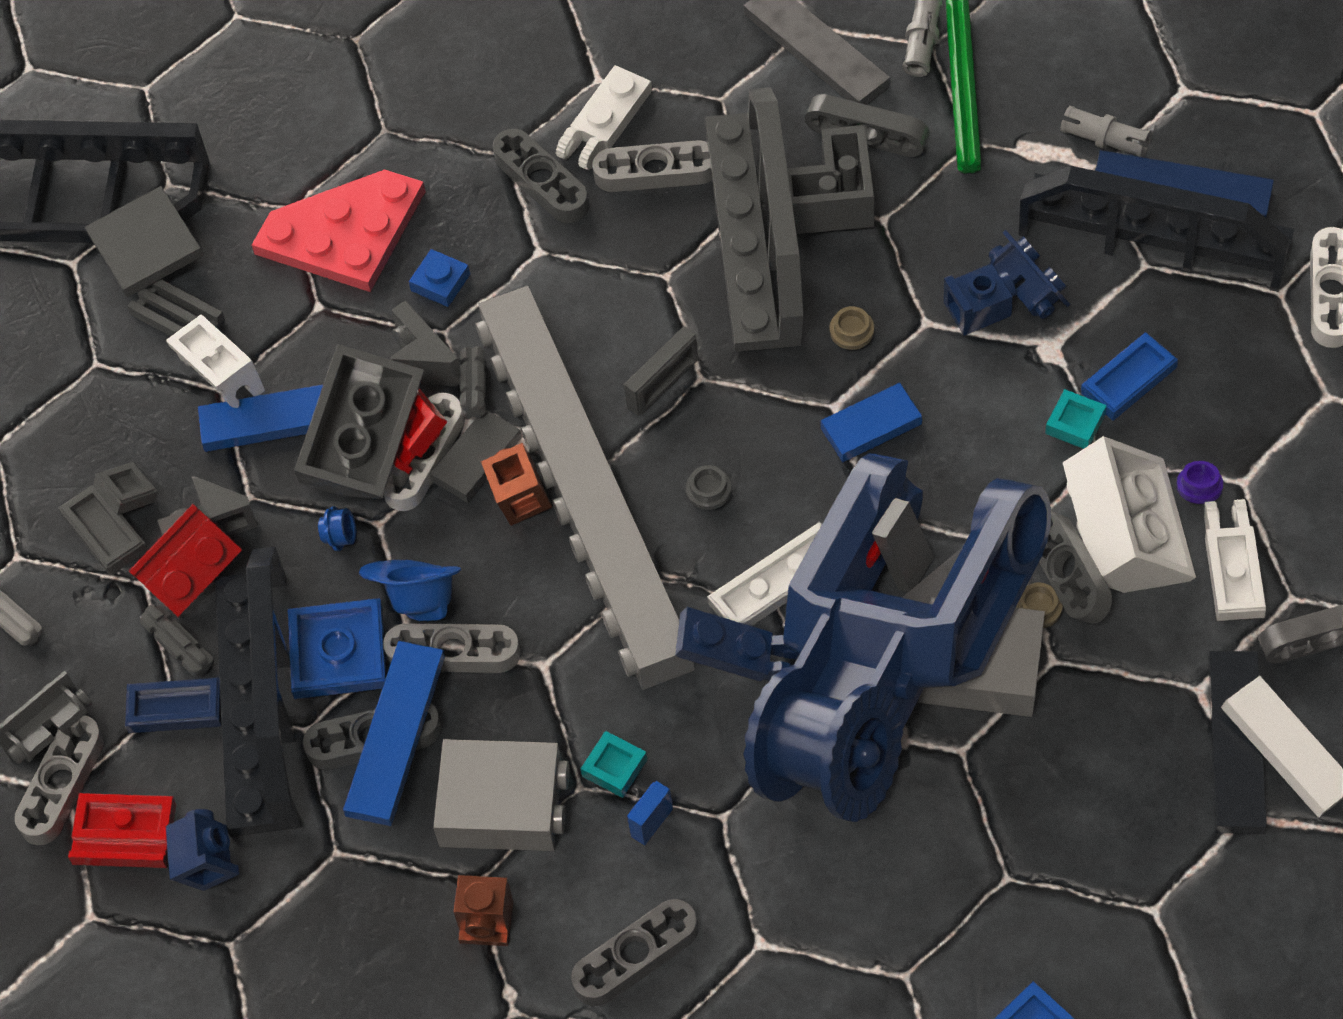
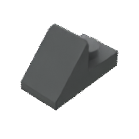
(423, 348)
(223, 506)

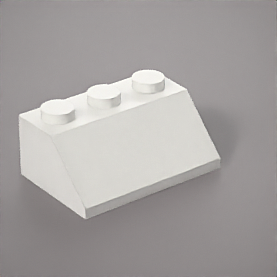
(1128, 516)

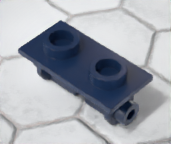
(1040, 288)

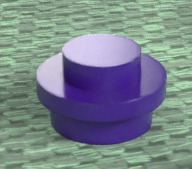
(1199, 482)

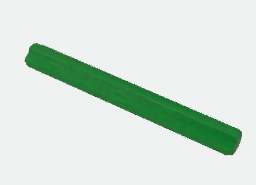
(963, 86)

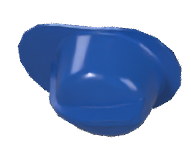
(414, 586)

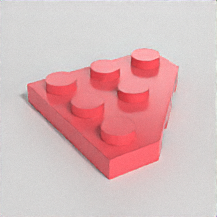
(344, 230)

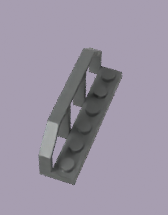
(742, 228)

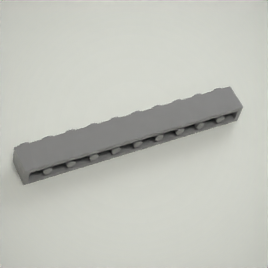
(584, 486)

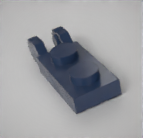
(730, 645)

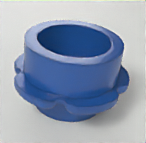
(337, 528)

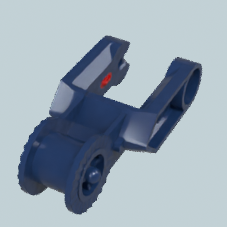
(870, 654)

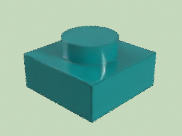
(1075, 419)
(614, 764)

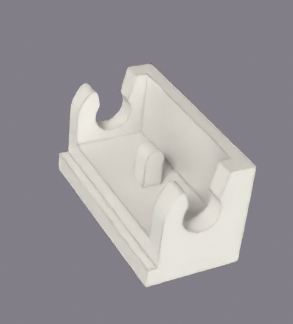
(216, 359)

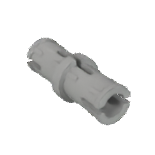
(921, 37)
(1106, 131)

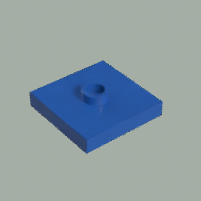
(336, 648)

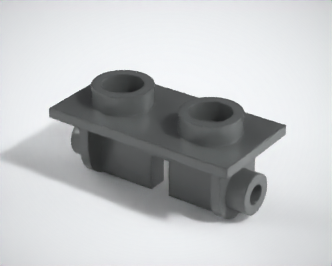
(27, 731)

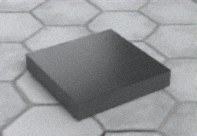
(144, 241)

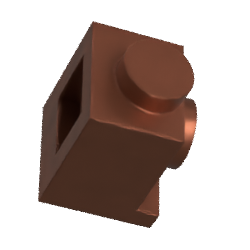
(516, 484)
(483, 910)

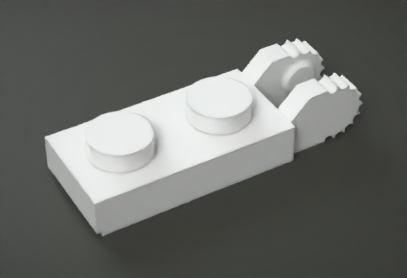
(605, 115)
(1233, 564)

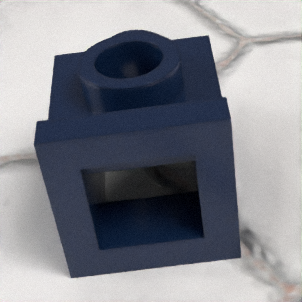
(979, 298)
(199, 850)

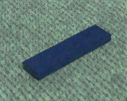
(1192, 178)

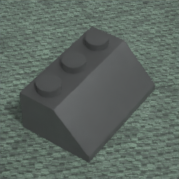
(358, 424)

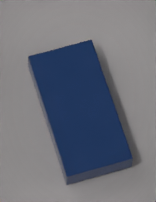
(173, 705)

